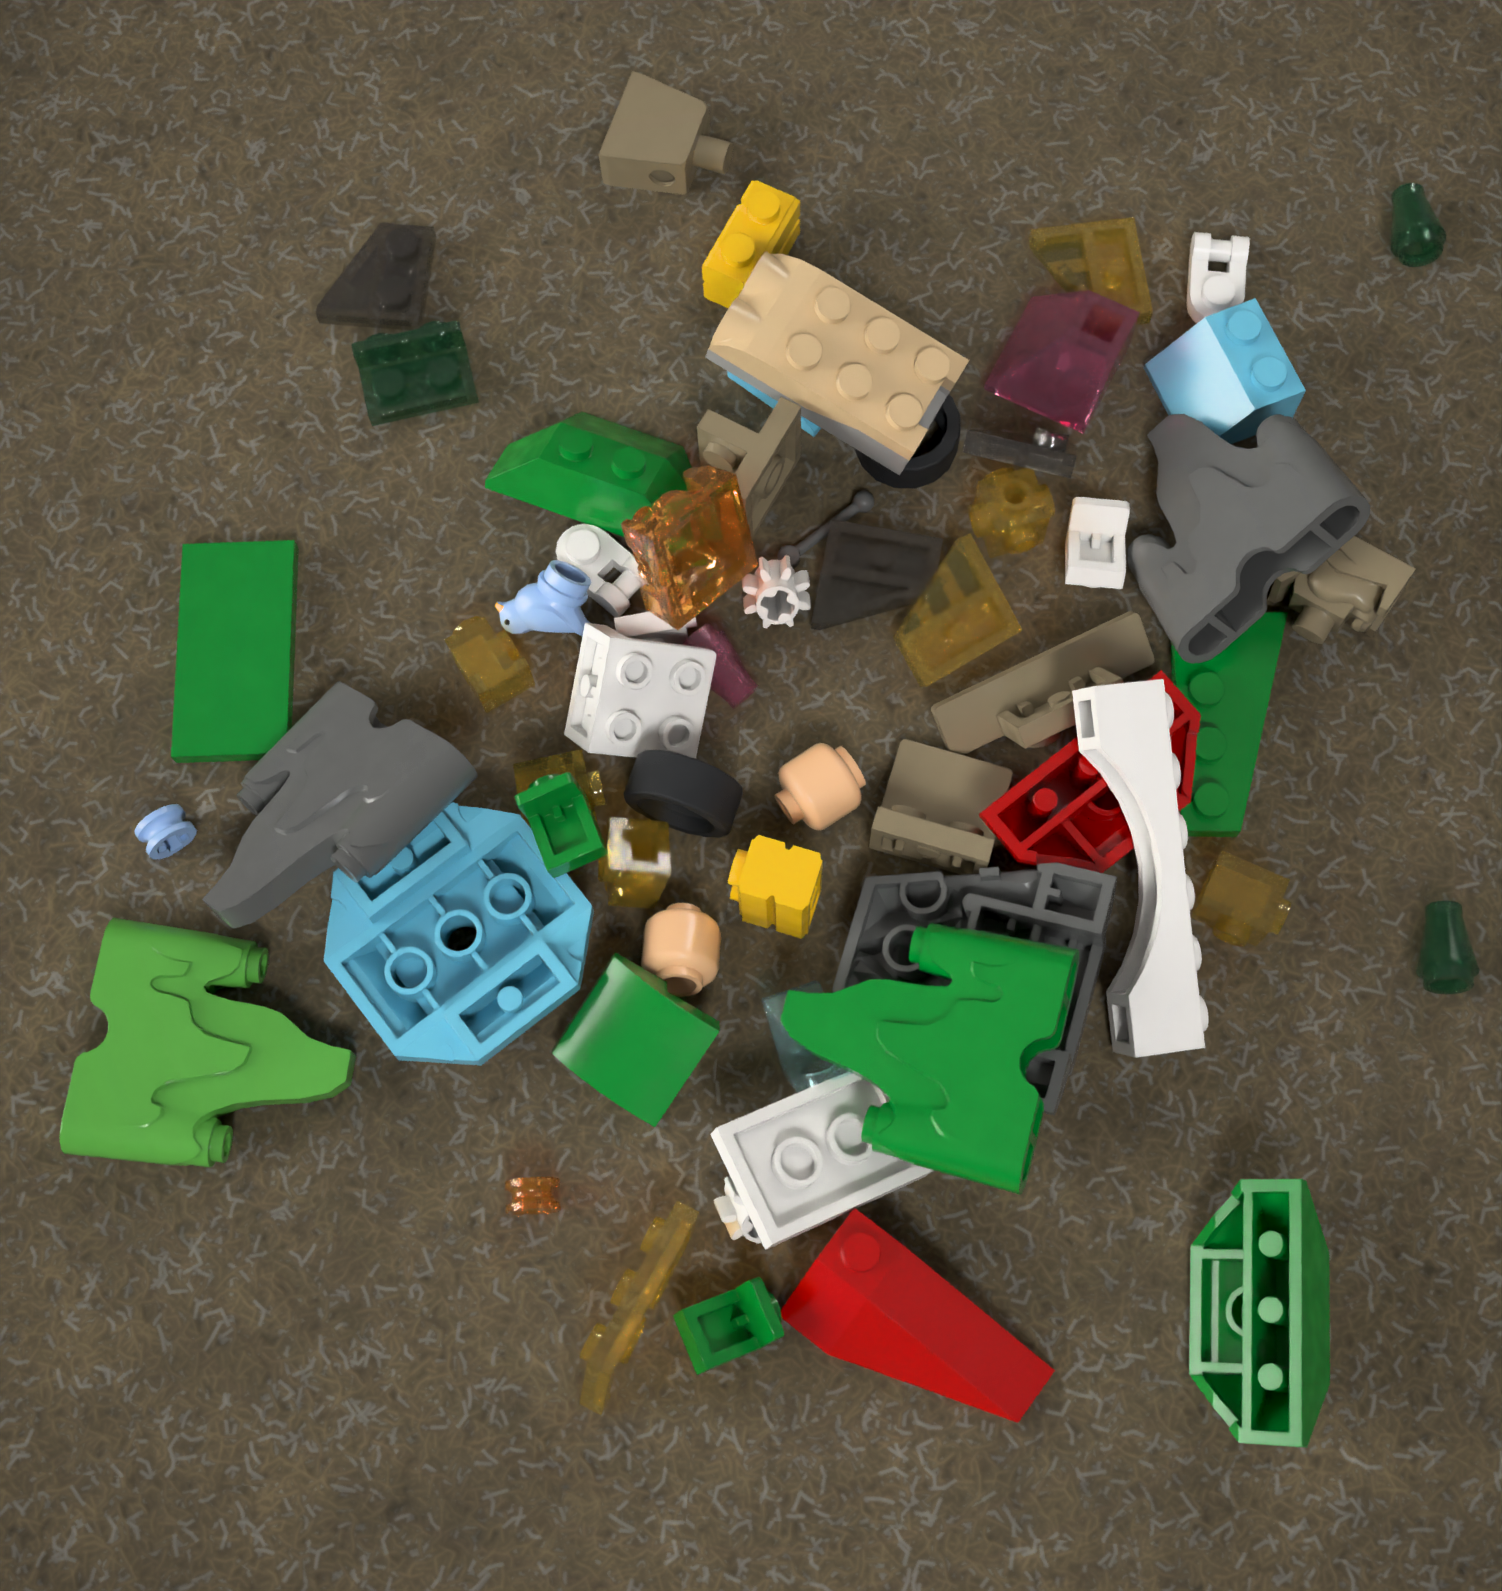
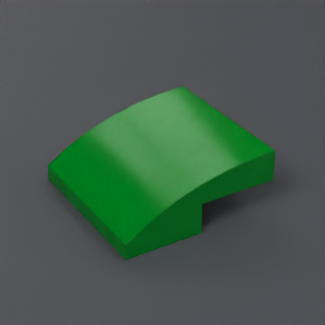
(635, 1040)

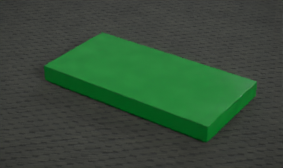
(234, 650)

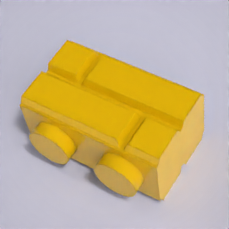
(761, 223)
(777, 885)

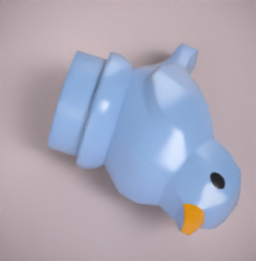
(550, 603)

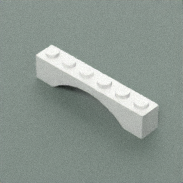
(1156, 990)

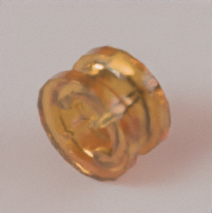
(532, 1196)

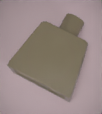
(660, 139)

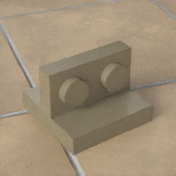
(758, 459)

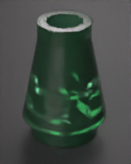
(1416, 230)
(1446, 951)

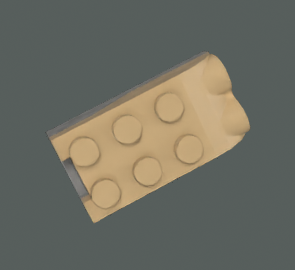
(836, 357)

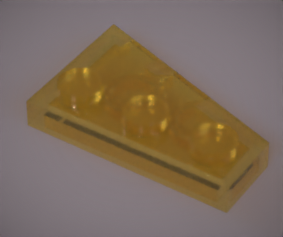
(633, 1296)

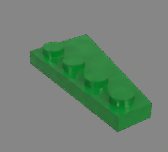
(1233, 704)

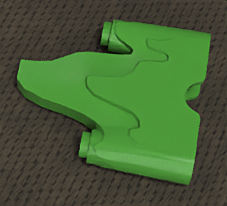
(182, 1053)

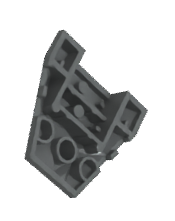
(1042, 905)

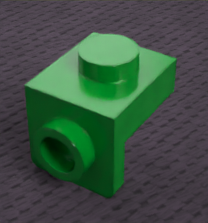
(561, 823)
(730, 1325)

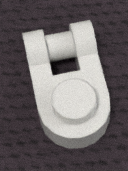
(1214, 290)
(596, 555)

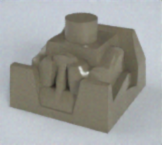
(1350, 587)

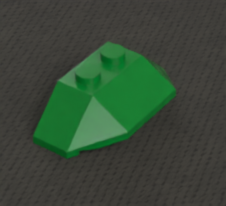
(590, 470)
(1262, 1312)

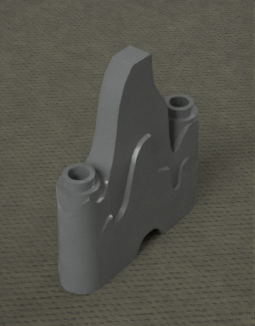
(1237, 526)
(332, 796)

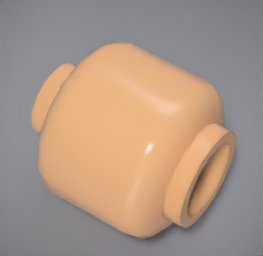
(820, 786)
(682, 948)

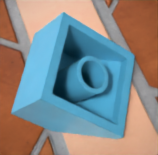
(1227, 373)

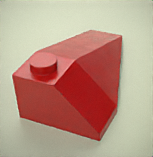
(899, 1317)

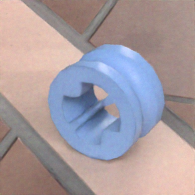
(165, 831)

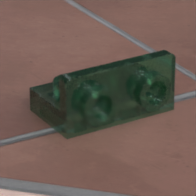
(415, 372)

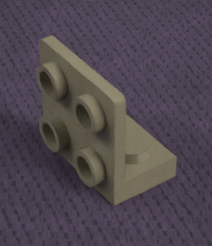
(936, 806)

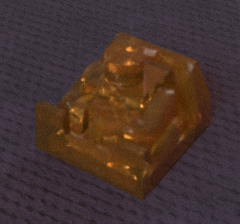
(691, 545)

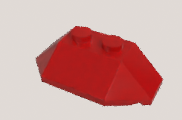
(1069, 811)

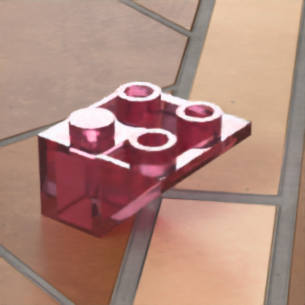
(1064, 355)

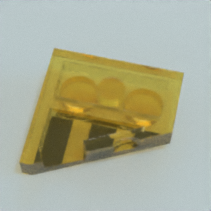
(1098, 259)
(955, 616)

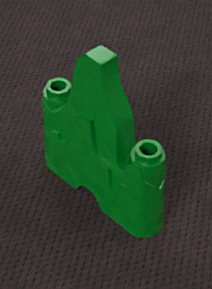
(951, 1052)

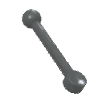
(862, 503)

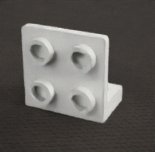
(638, 694)

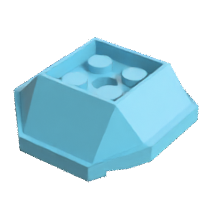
(394, 932)

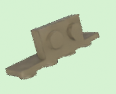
(1036, 696)

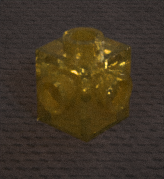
(1011, 511)

